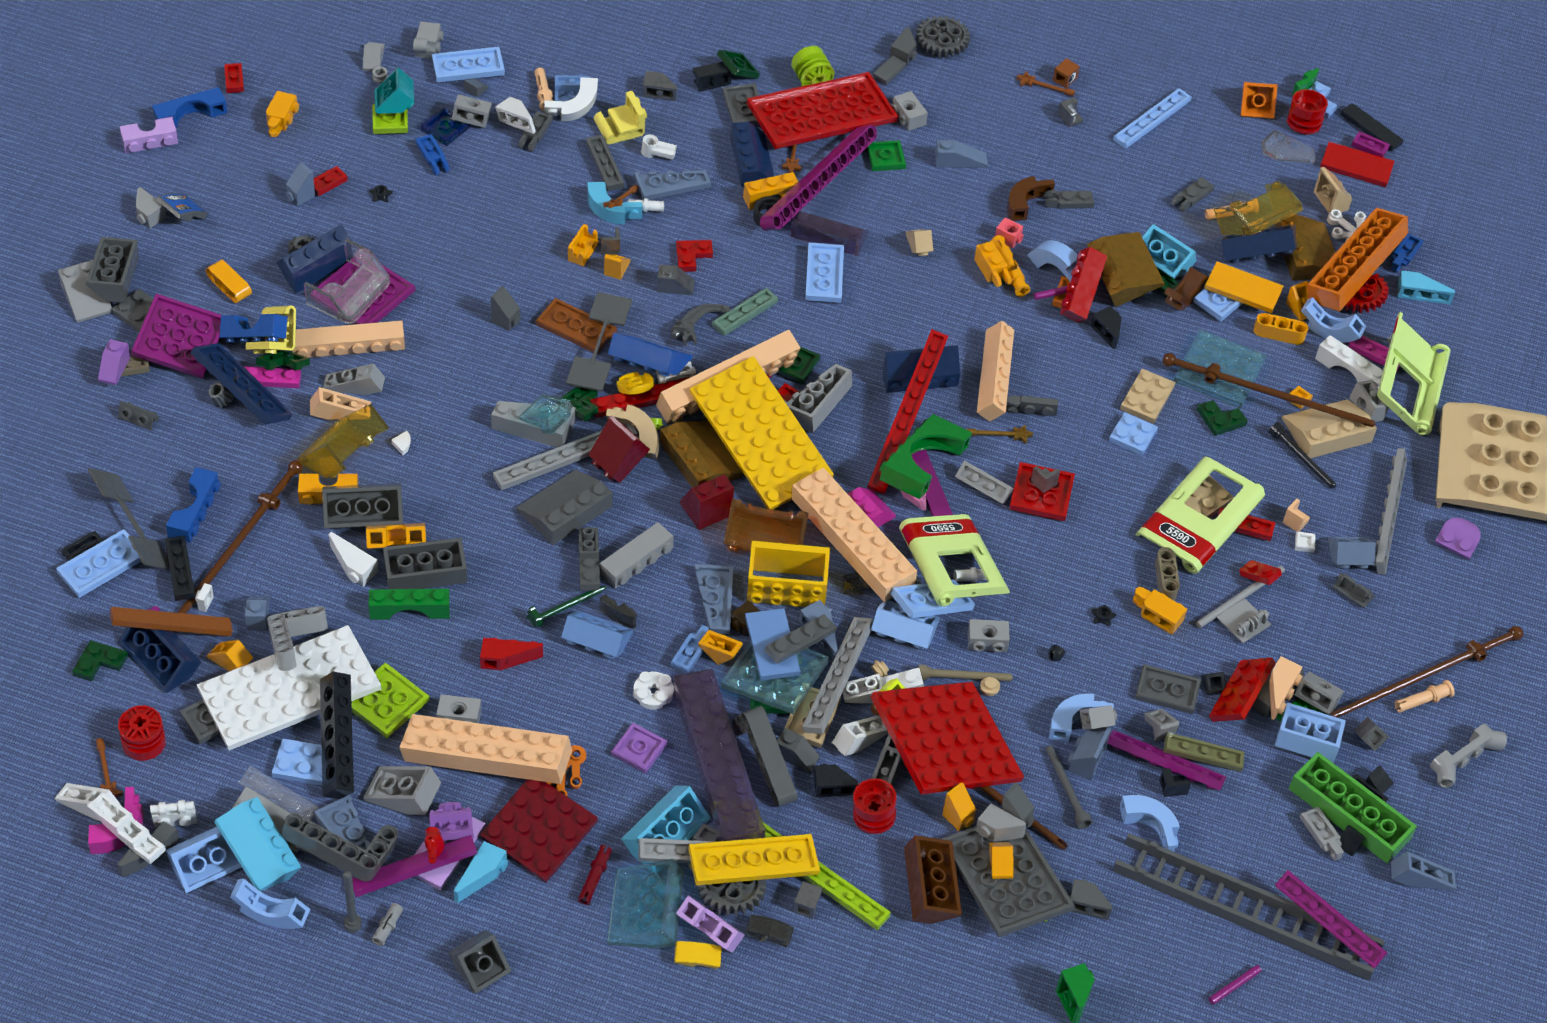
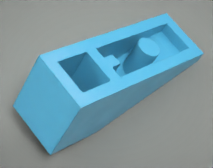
(1422, 288)
(481, 871)

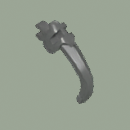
(684, 328)

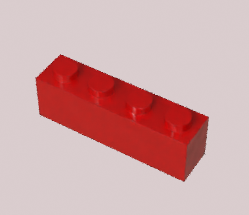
(1083, 284)

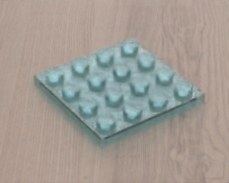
(1233, 360)
(781, 692)

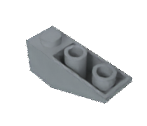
(358, 380)

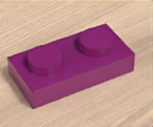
(1370, 144)

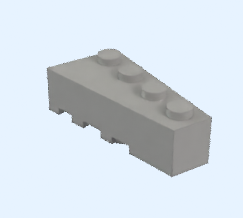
(820, 397)
(506, 419)

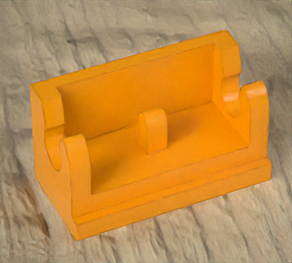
(582, 246)

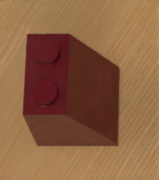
(617, 450)
(709, 502)

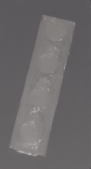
(277, 793)

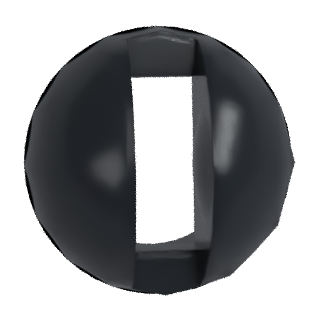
(1056, 653)

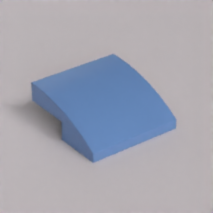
(567, 87)

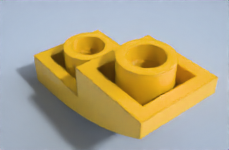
(697, 954)

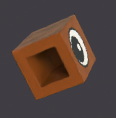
(1066, 73)

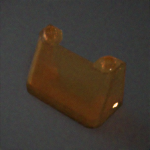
(763, 525)

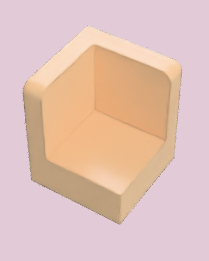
(1295, 518)

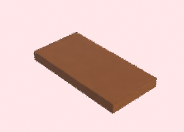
(574, 325)

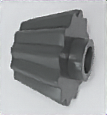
(220, 395)

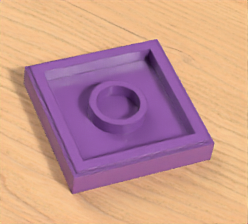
(639, 748)

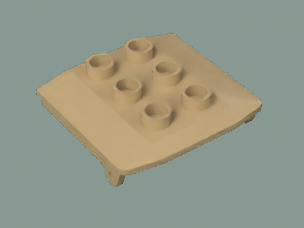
(1493, 459)

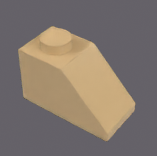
(920, 241)

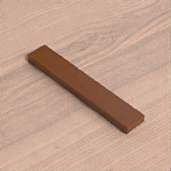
(170, 621)

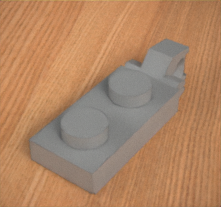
(1323, 832)

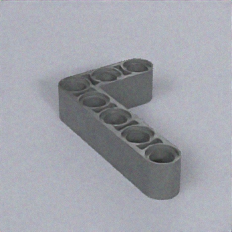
(768, 754)
(338, 851)

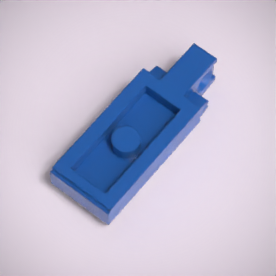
(1405, 252)

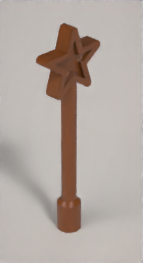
(1029, 80)
(792, 164)
(618, 202)
(112, 787)

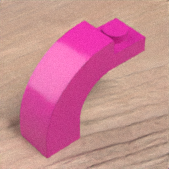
(101, 839)

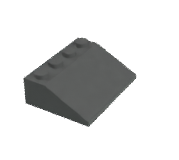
(566, 505)

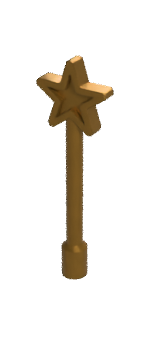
(1017, 433)

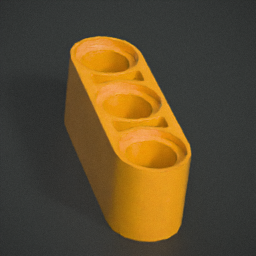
(228, 281)
(1280, 328)

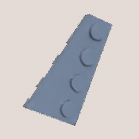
(716, 595)

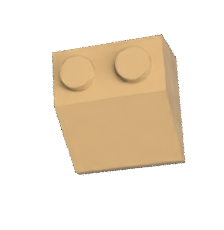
(1331, 192)

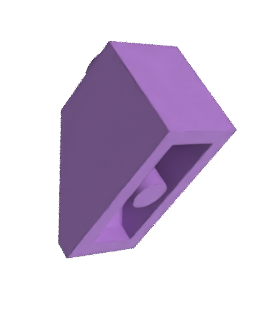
(113, 362)

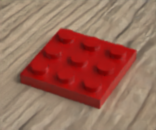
(1031, 500)

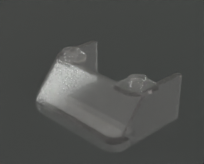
(357, 293)

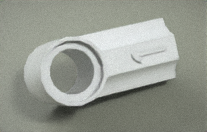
(652, 147)

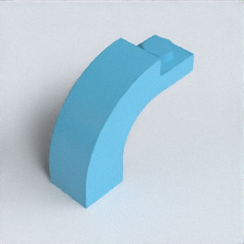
(617, 214)

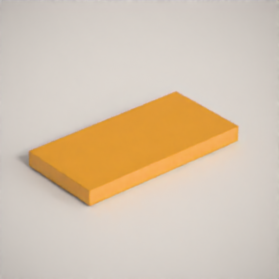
(1244, 287)

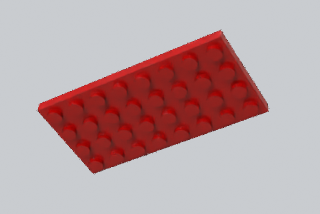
(821, 110)

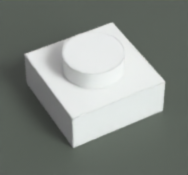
(204, 597)

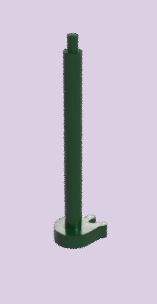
(536, 618)

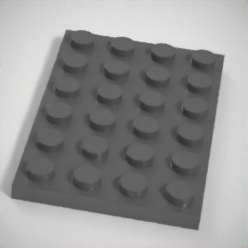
(1016, 902)

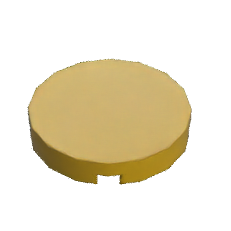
(634, 383)

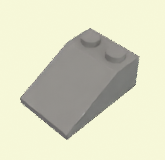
(82, 300)
(403, 788)

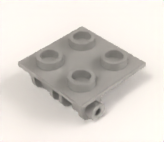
(1244, 620)

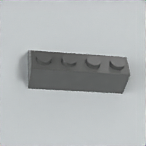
(113, 268)

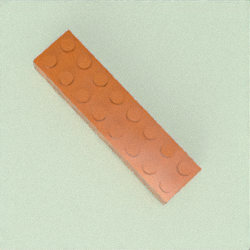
(1358, 259)

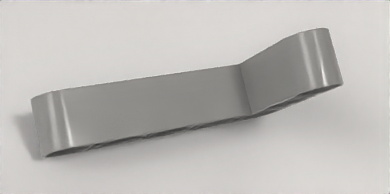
(293, 623)

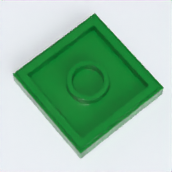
(886, 156)

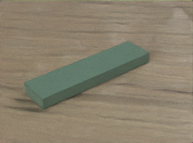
(745, 311)

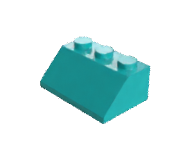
(394, 93)

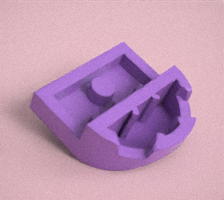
(1459, 537)
(452, 821)

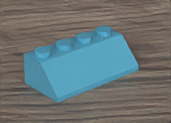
(672, 818)
(257, 844)

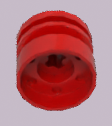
(1307, 111)
(142, 733)
(874, 806)

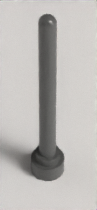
(1082, 818)
(352, 921)

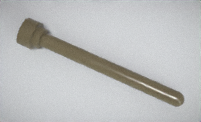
(927, 672)

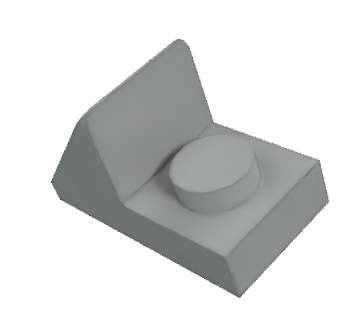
(373, 55)
(1162, 723)

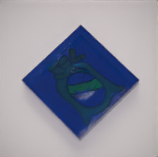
(444, 127)

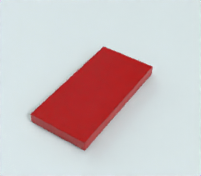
(1357, 164)

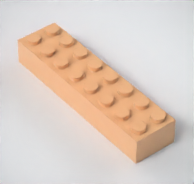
(770, 354)
(853, 533)
(486, 748)

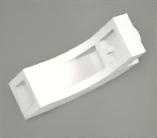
(577, 106)

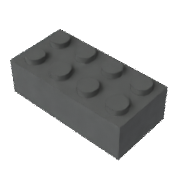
(362, 505)
(425, 564)

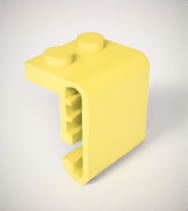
(623, 121)
(282, 344)

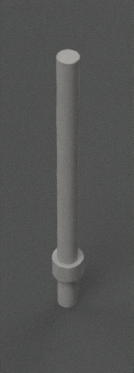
(1231, 602)

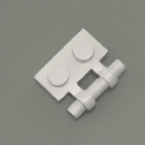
(174, 814)

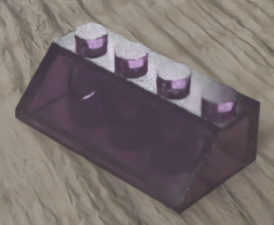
(823, 230)

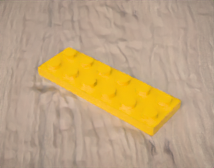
(753, 859)

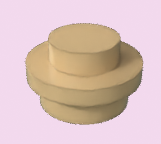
(880, 668)
(990, 686)

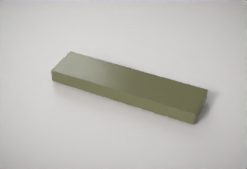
(1204, 752)

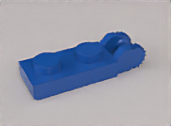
(432, 153)

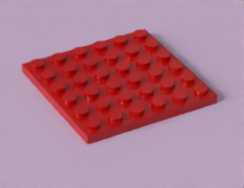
(946, 737)

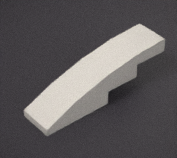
(126, 828)

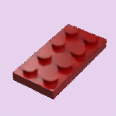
(1242, 689)

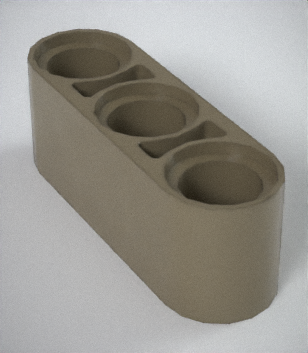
(1167, 573)

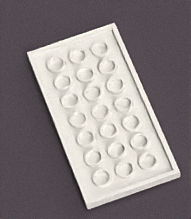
(266, 700)

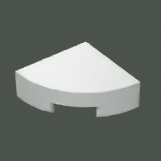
(402, 442)

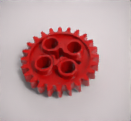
(1369, 296)

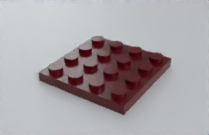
(539, 828)

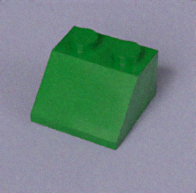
(1074, 990)

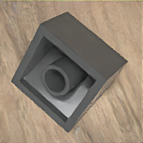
(480, 961)

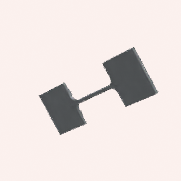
(591, 372)
(113, 487)

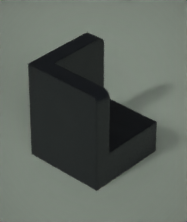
(1173, 785)

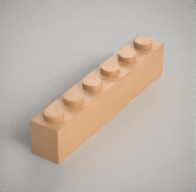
(350, 339)
(995, 371)

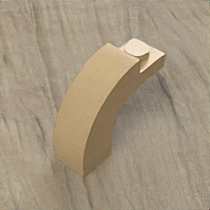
(642, 422)

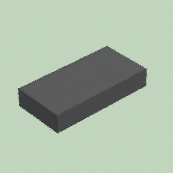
(889, 70)

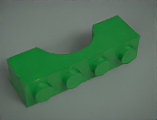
(387, 602)

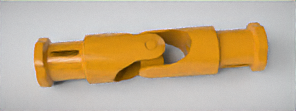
(1014, 270)

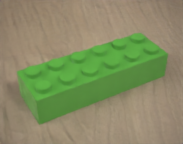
(1352, 804)

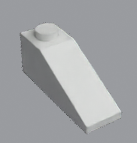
(515, 114)
(356, 563)
(859, 735)
(80, 796)

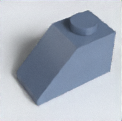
(300, 185)
(257, 612)

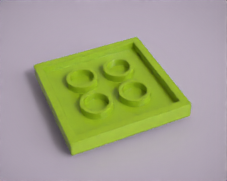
(392, 704)

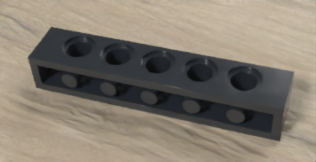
(336, 735)

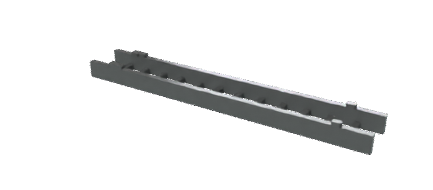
(1334, 957)

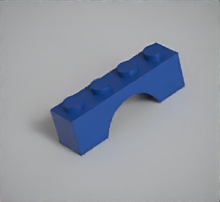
(208, 102)
(268, 327)
(186, 522)

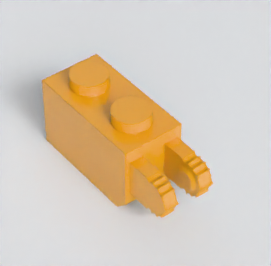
(281, 112)
(992, 264)
(1159, 609)

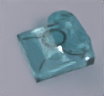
(547, 413)

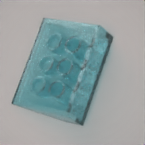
(646, 905)

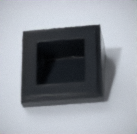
(1214, 682)
(1380, 780)
(1351, 840)

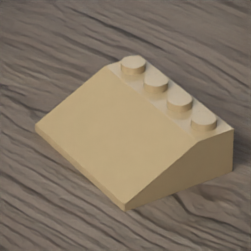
(1325, 433)

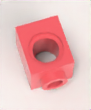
(1011, 231)

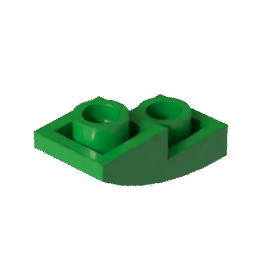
(1308, 80)

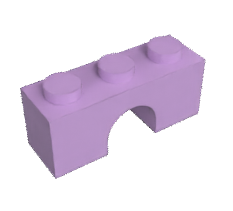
(138, 140)
(710, 924)

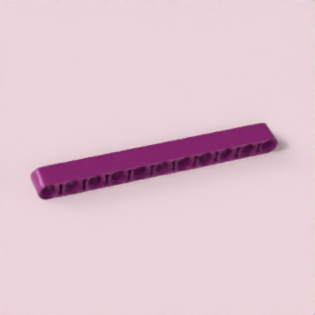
(818, 178)

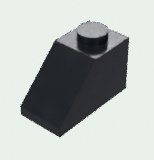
(1107, 325)
(833, 781)

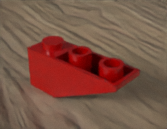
(503, 654)

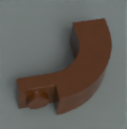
(1024, 191)
(1188, 288)

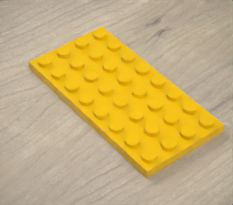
(758, 430)

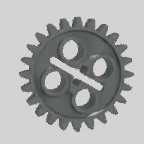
(943, 36)
(733, 895)

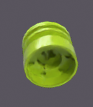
(812, 66)

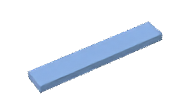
(1152, 118)

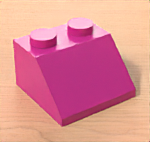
(872, 506)

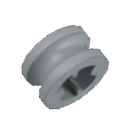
(379, 74)

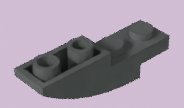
(589, 559)

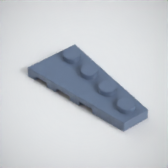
(663, 185)
(343, 821)

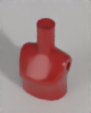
(434, 843)

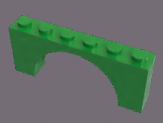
(934, 433)

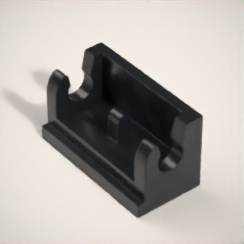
(712, 76)

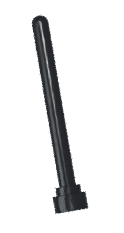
(1277, 431)

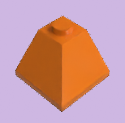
(1258, 100)

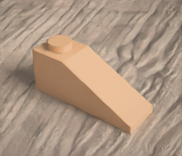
(334, 405)

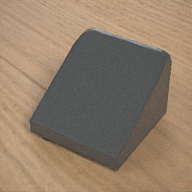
(474, 86)

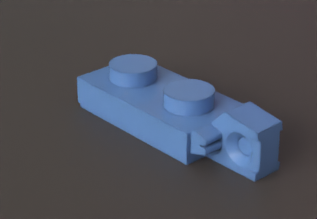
(689, 651)

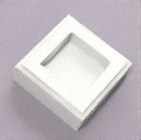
(1305, 542)

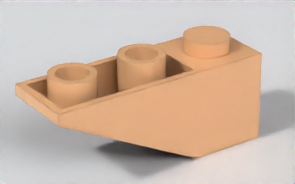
(1281, 682)

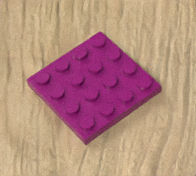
(390, 298)
(173, 331)

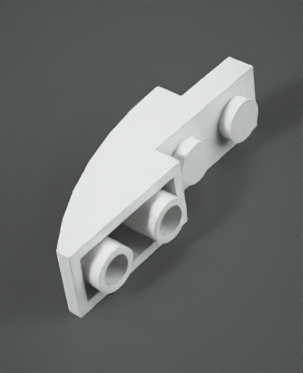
(861, 689)

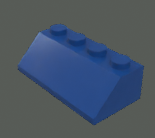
(648, 354)

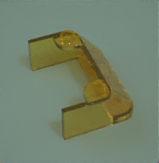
(1259, 212)
(341, 440)

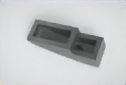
(133, 862)

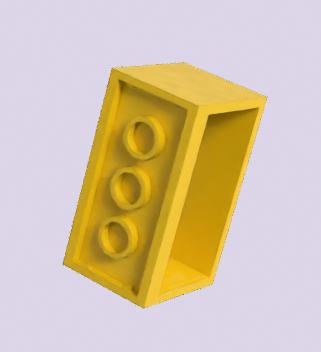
(788, 560)

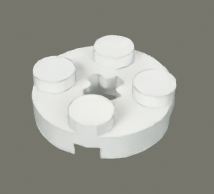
(653, 680)

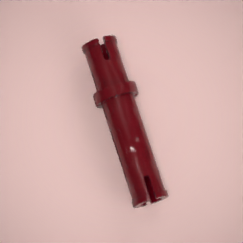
(597, 866)

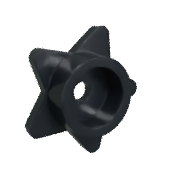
(381, 189)
(1103, 610)

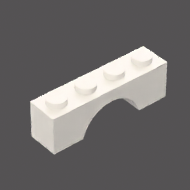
(1334, 353)

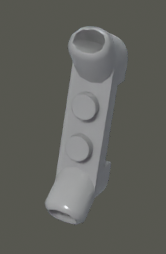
(1482, 738)

